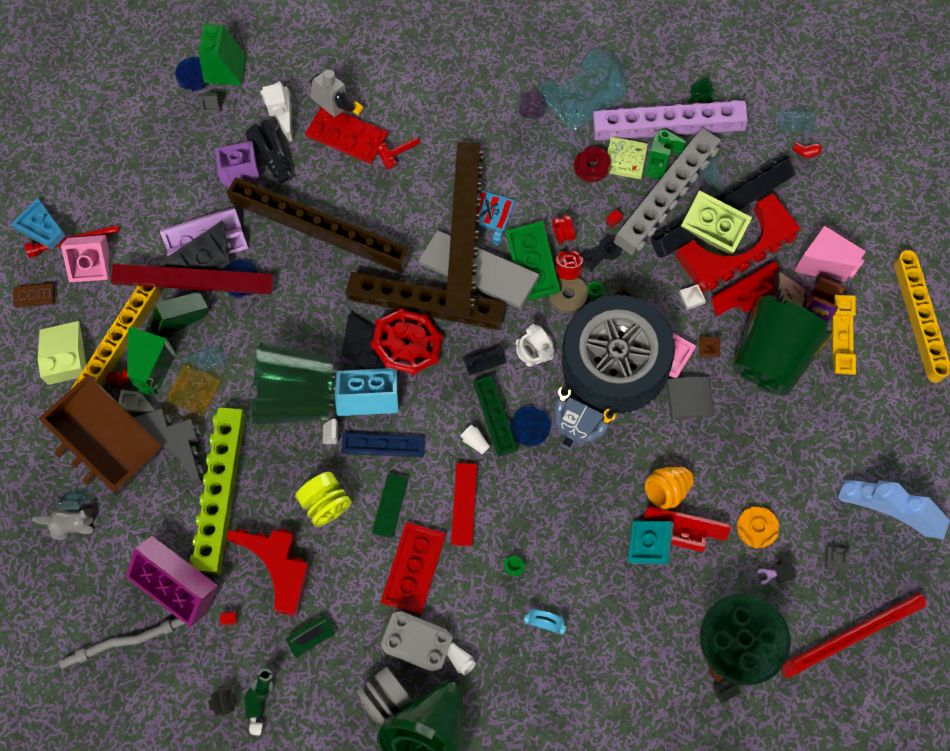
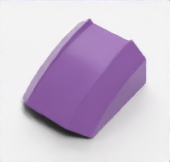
(236, 161)

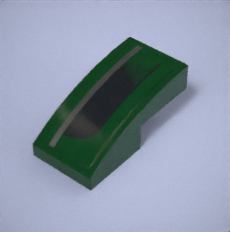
(310, 636)

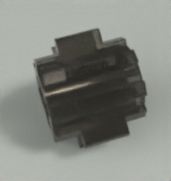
(222, 702)

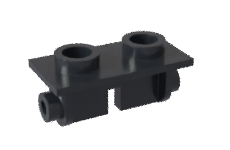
(485, 360)

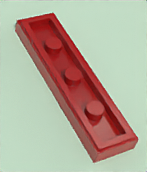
(464, 505)

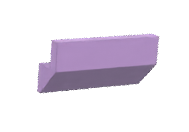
(183, 233)

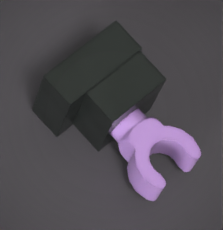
(782, 572)

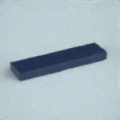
(382, 445)

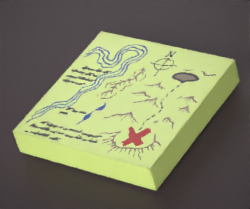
(627, 157)

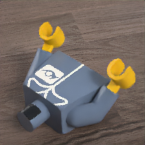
(578, 421)

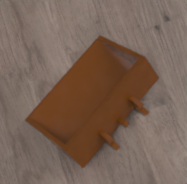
(100, 435)

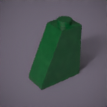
(177, 313)

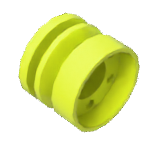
(323, 499)

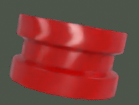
(563, 229)
(568, 265)

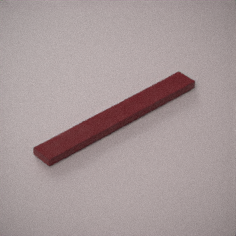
(191, 279)

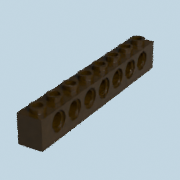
(360, 280)

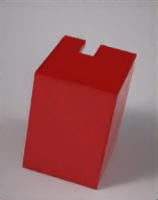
(614, 218)
(228, 619)

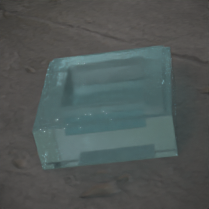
(71, 501)

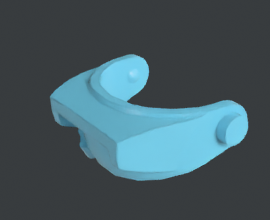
(557, 627)

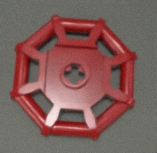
(410, 331)

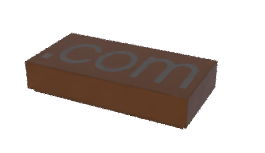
(33, 295)

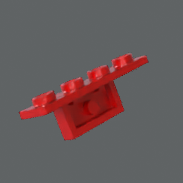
(744, 293)
(689, 530)

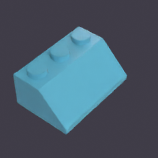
(366, 392)

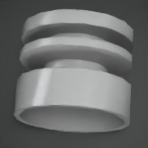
(384, 697)

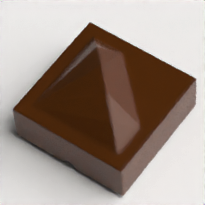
(709, 347)

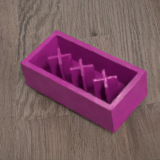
(171, 581)

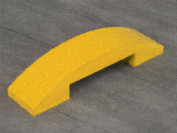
(842, 335)

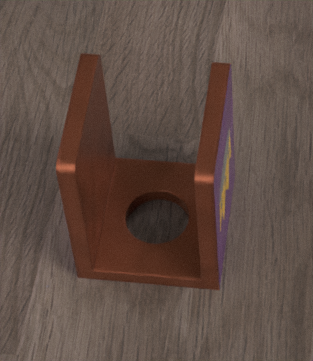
(822, 298)

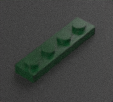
(495, 416)

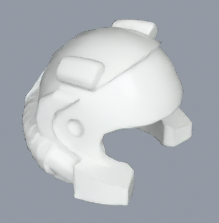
(535, 346)

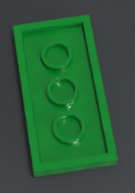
(532, 251)

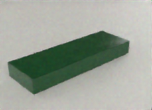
(390, 506)

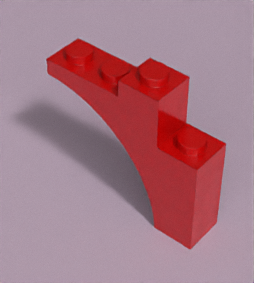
(287, 575)

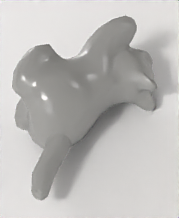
(62, 522)

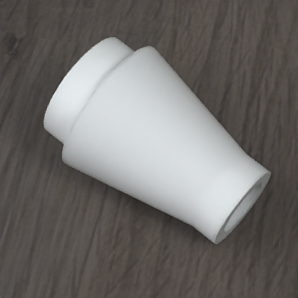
(475, 439)
(460, 659)

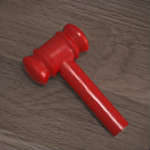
(387, 156)

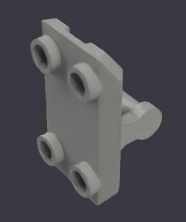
(416, 641)

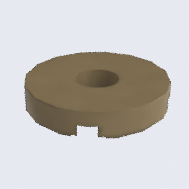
(572, 304)

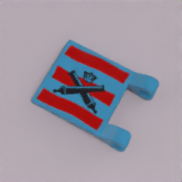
(494, 213)

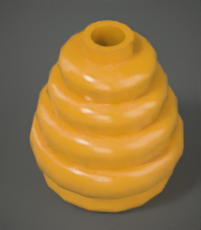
(668, 486)

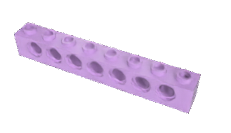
(678, 125)

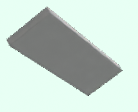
(493, 275)

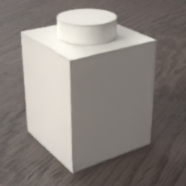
(275, 99)

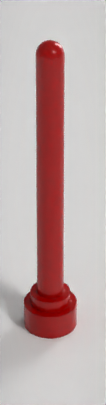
(33, 249)

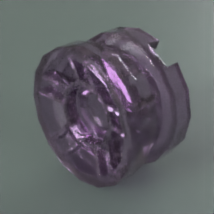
(532, 105)

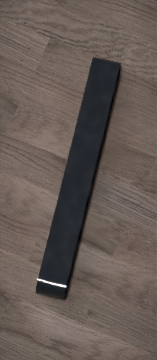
(736, 196)

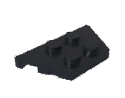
(204, 252)
(357, 345)

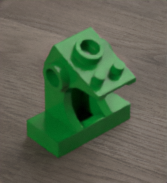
(663, 144)

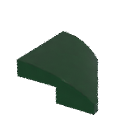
(702, 93)

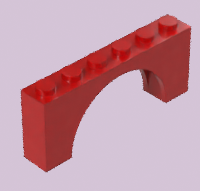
(710, 269)

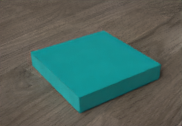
(650, 542)

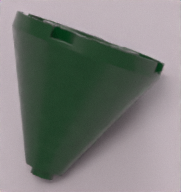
(427, 724)

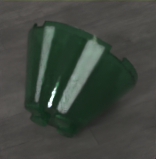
(744, 639)

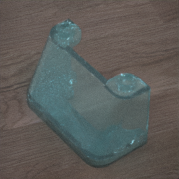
(591, 90)

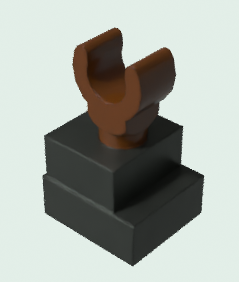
(724, 689)

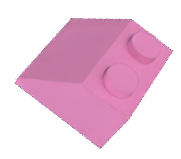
(86, 258)

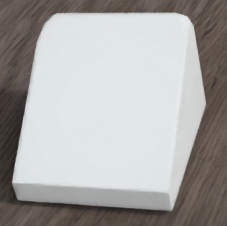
(330, 432)

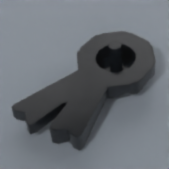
(606, 250)

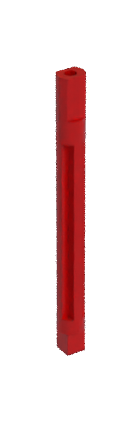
(853, 635)

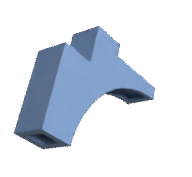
(894, 501)

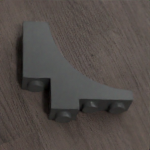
(176, 440)

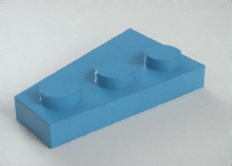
(39, 225)

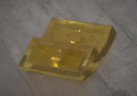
(193, 390)

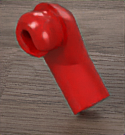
(808, 151)
(118, 378)

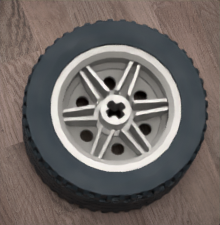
(642, 327)

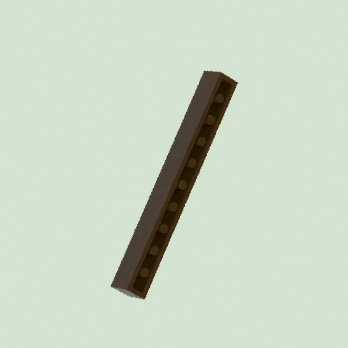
(319, 225)
(463, 230)

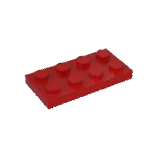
(347, 135)

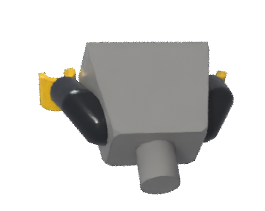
(331, 94)

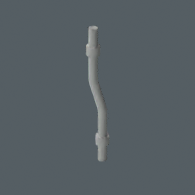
(83, 654)

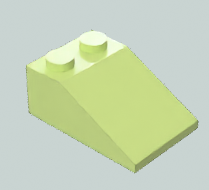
(716, 222)
(61, 353)

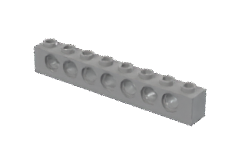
(703, 142)

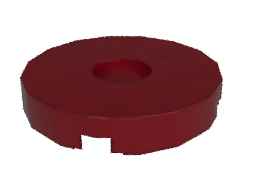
(595, 173)

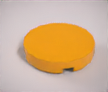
(762, 531)

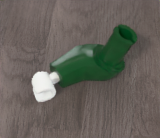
(255, 696)

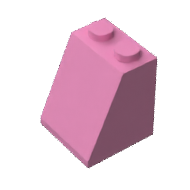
(831, 257)

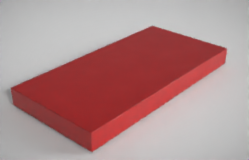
(413, 568)

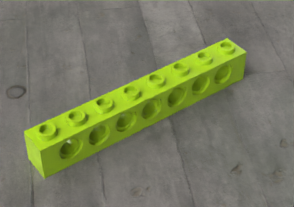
(217, 541)

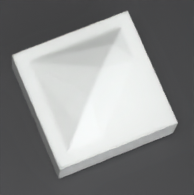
(692, 297)

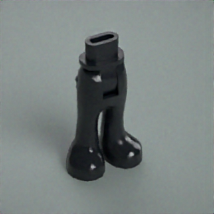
(275, 159)

